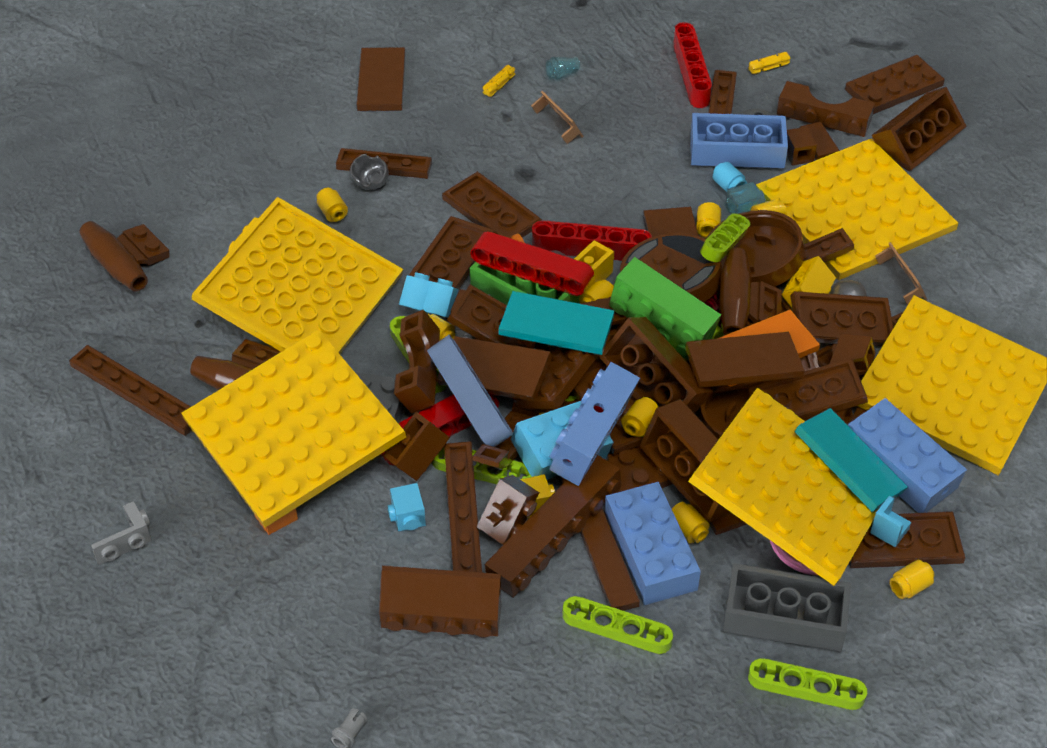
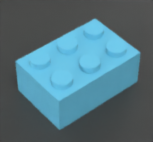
(538, 436)

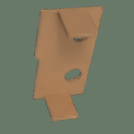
(542, 102)
(888, 254)

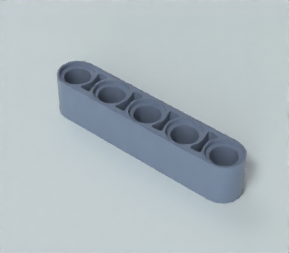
(470, 392)

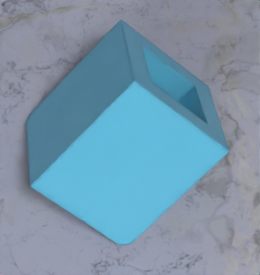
(889, 525)

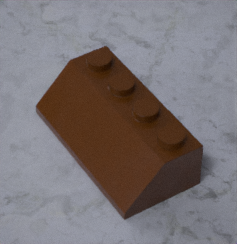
(920, 129)
(440, 601)

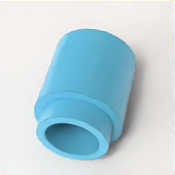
(728, 176)

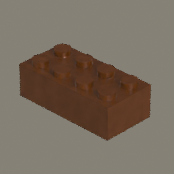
(654, 360)
(678, 446)

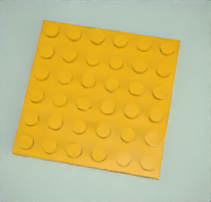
(865, 197)
(295, 279)
(957, 382)
(293, 427)
(784, 488)

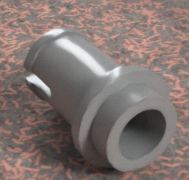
(344, 735)

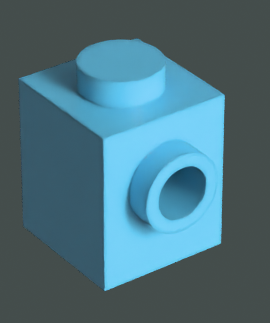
(406, 507)

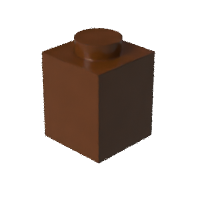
(800, 146)

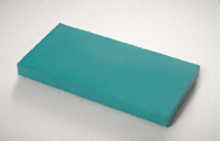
(556, 322)
(850, 459)

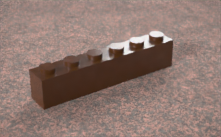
(553, 526)

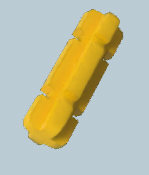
(769, 62)
(498, 80)

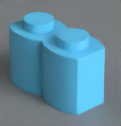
(428, 295)

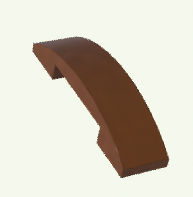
(505, 452)

